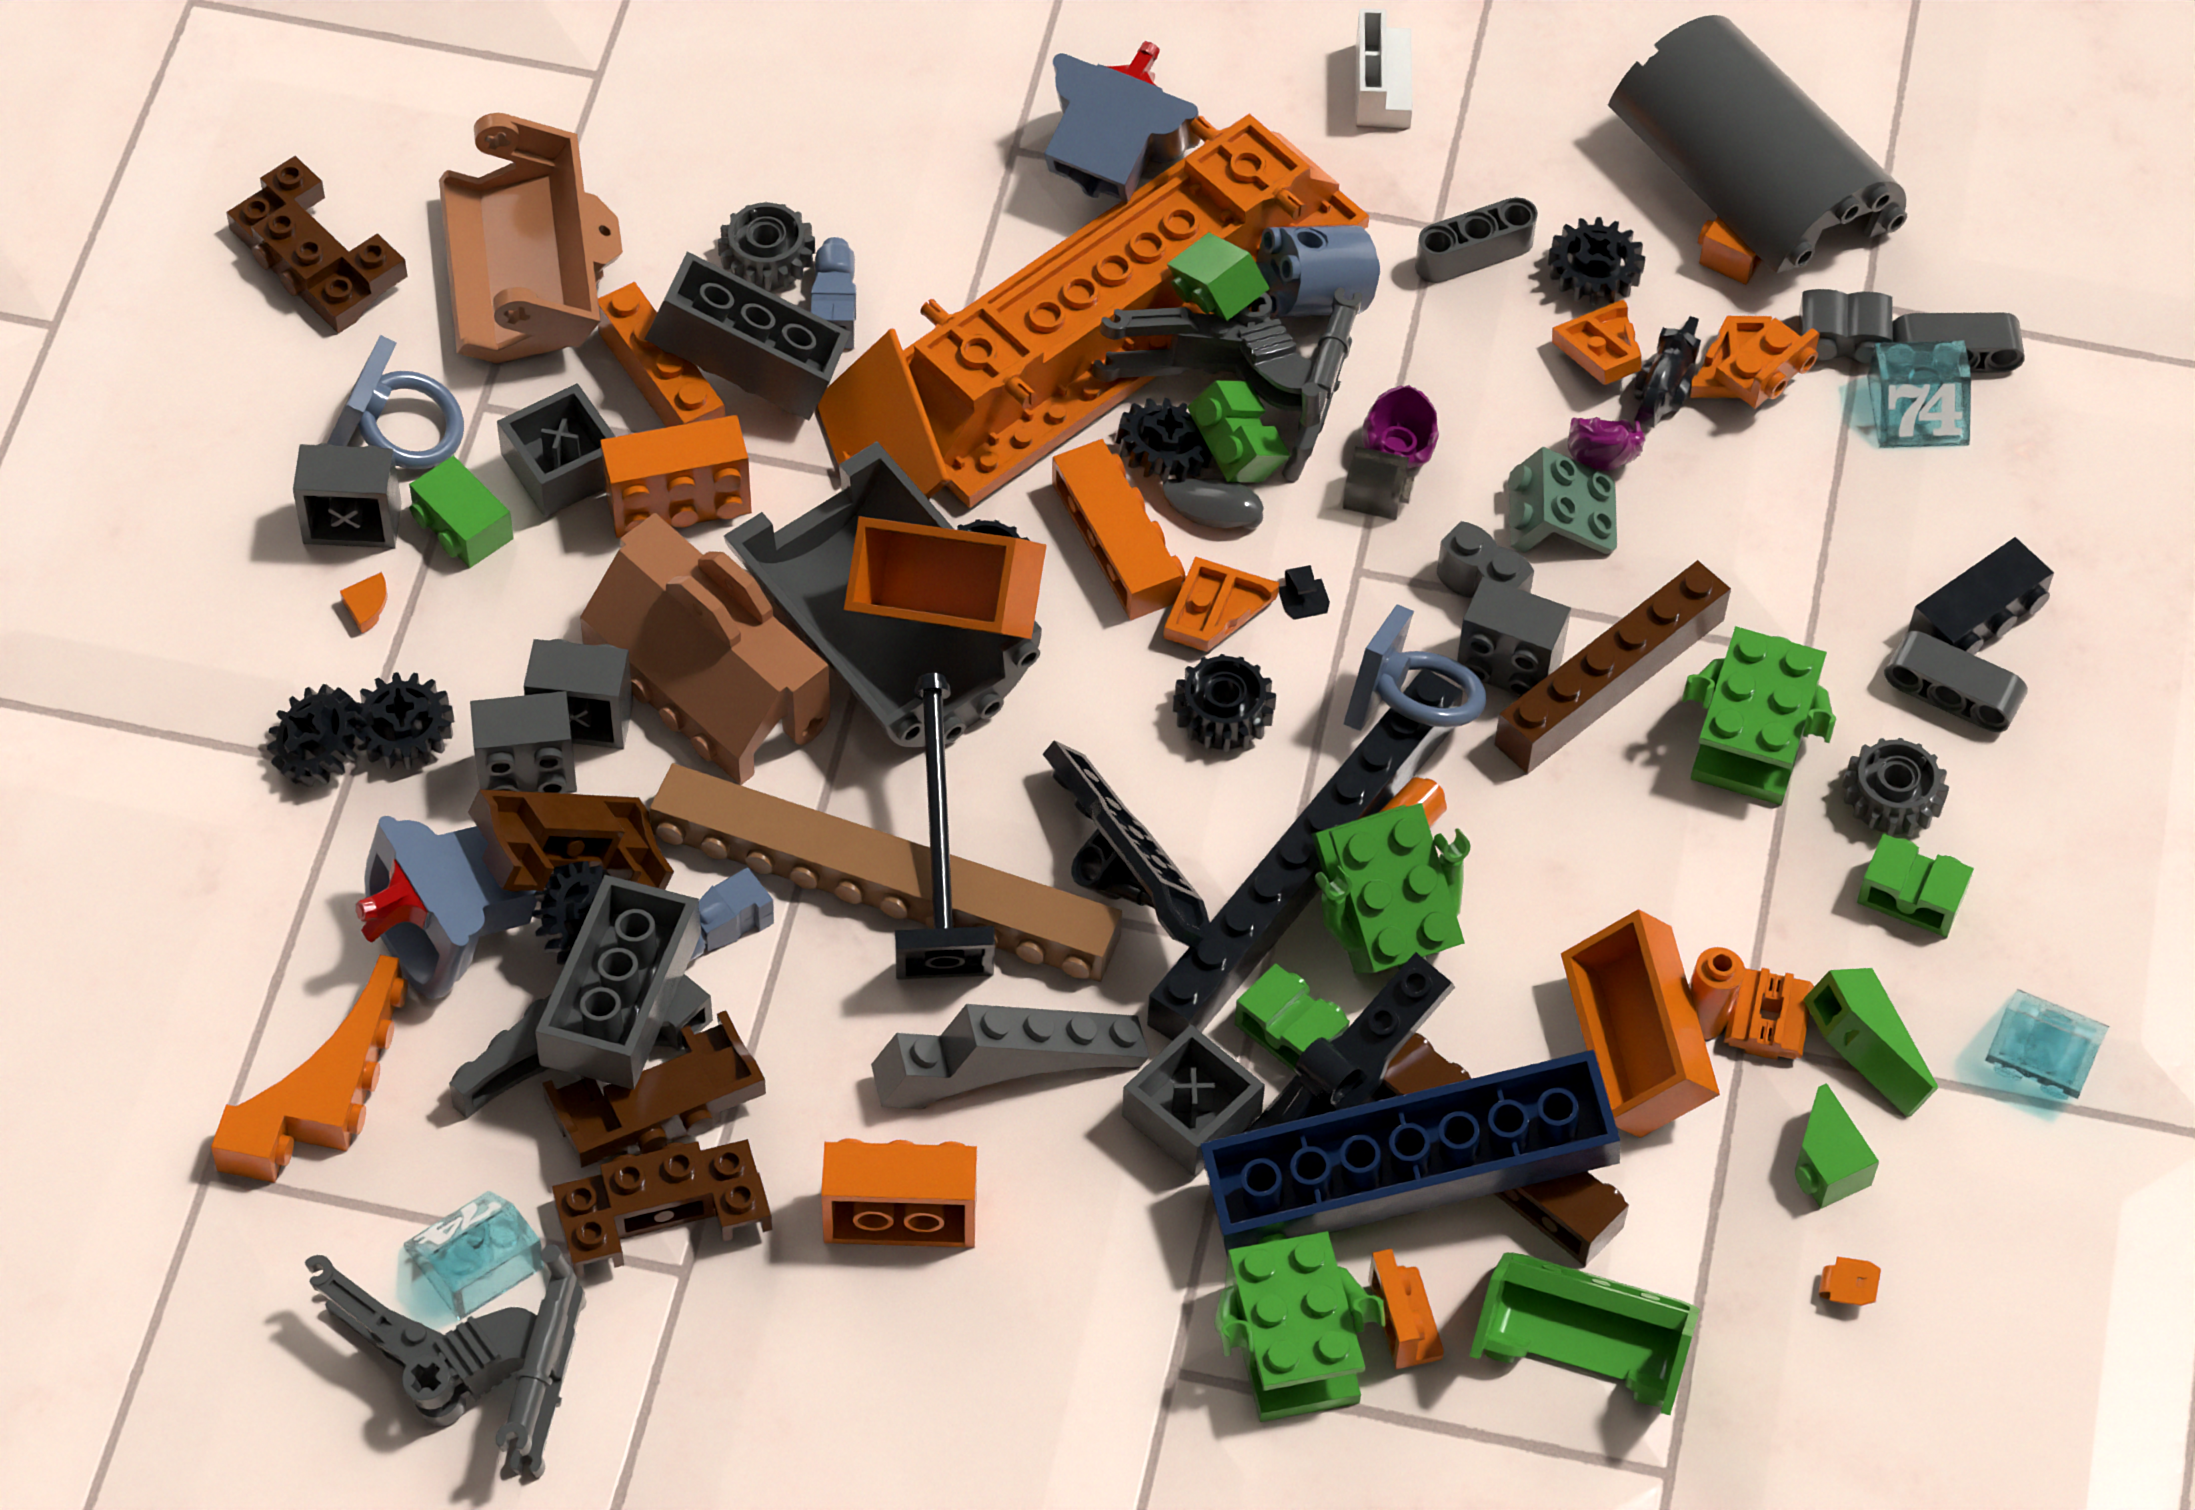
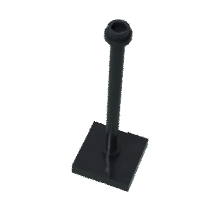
(944, 949)

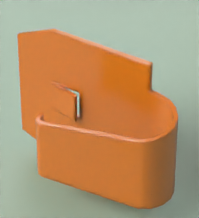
(1841, 1284)

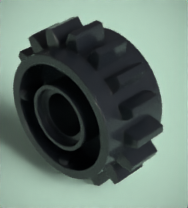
(1224, 724)

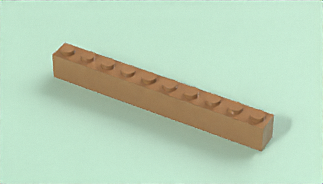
(882, 870)

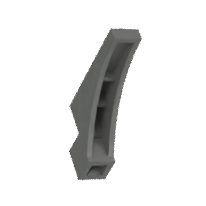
(1002, 1044)
(514, 1053)

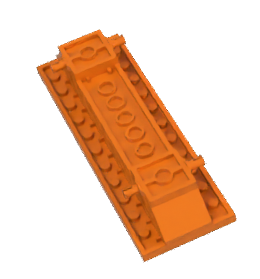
(1018, 362)

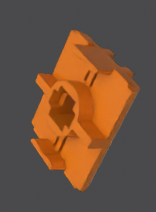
(1785, 1034)

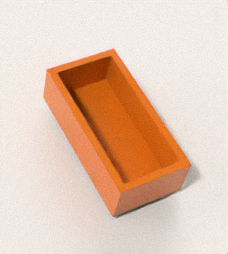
(945, 577)
(1640, 1022)

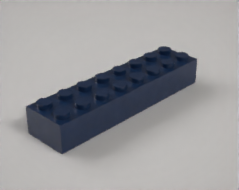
(1412, 1151)

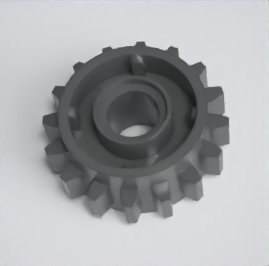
(767, 245)
(1891, 808)

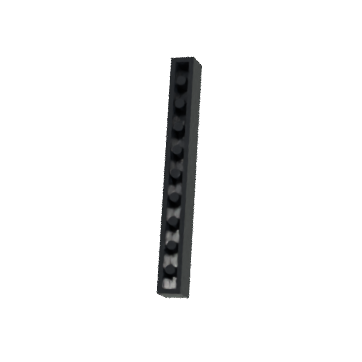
(1286, 876)

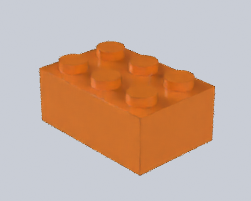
(678, 473)
(899, 1193)

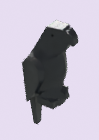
(1667, 374)

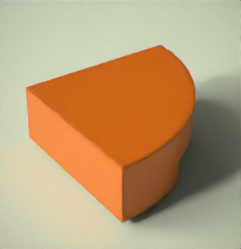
(366, 601)

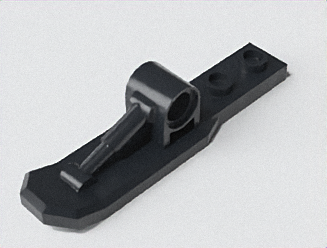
(1123, 855)
(1354, 1062)

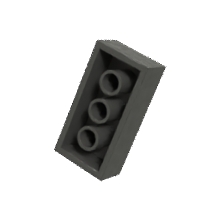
(748, 336)
(618, 982)

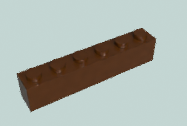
(1612, 667)
(1569, 1210)

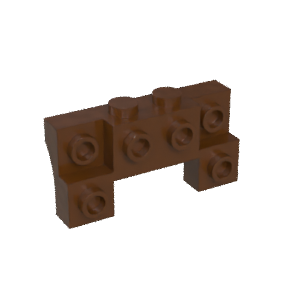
(305, 255)
(544, 830)
(668, 1101)
(658, 1193)

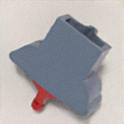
(1115, 123)
(434, 901)

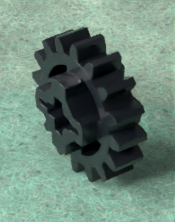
(1596, 260)
(1162, 440)
(426, 720)
(317, 735)
(566, 905)

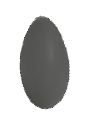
(1214, 502)

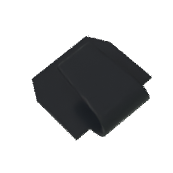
(1303, 588)

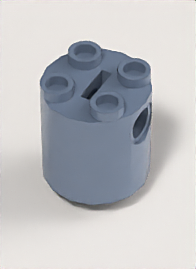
(1311, 262)

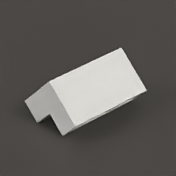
(1382, 72)

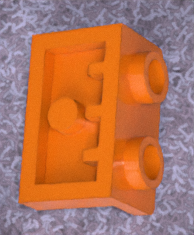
(1768, 362)
(1407, 1312)

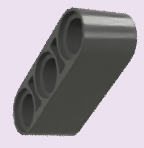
(1476, 239)
(1990, 339)
(1955, 681)

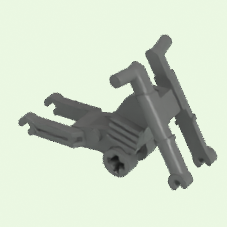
(1246, 346)
(474, 1353)

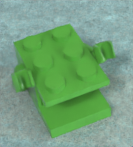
(1758, 713)
(1390, 888)
(1295, 1324)

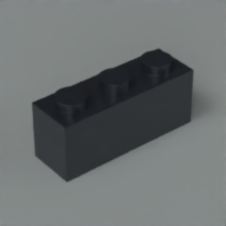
(1985, 598)

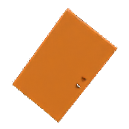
(882, 404)

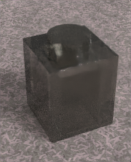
(1377, 483)

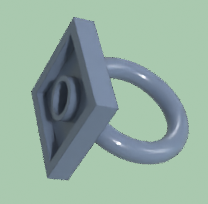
(370, 397)
(1385, 670)

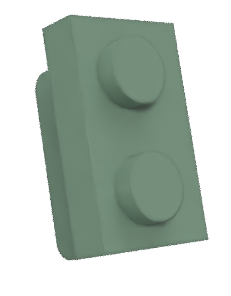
(1564, 498)

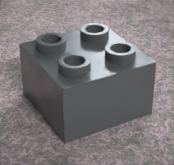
(556, 448)
(347, 495)
(1512, 636)
(595, 685)
(524, 743)
(1191, 1098)

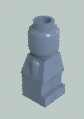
(833, 290)
(732, 910)

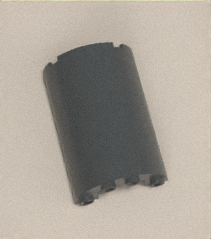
(1753, 143)
(876, 656)

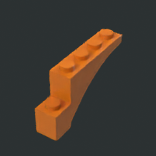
(321, 1097)

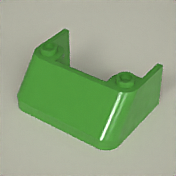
(1587, 1325)

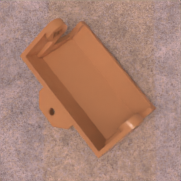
(525, 244)
(706, 648)

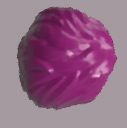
(1402, 424)
(1604, 443)

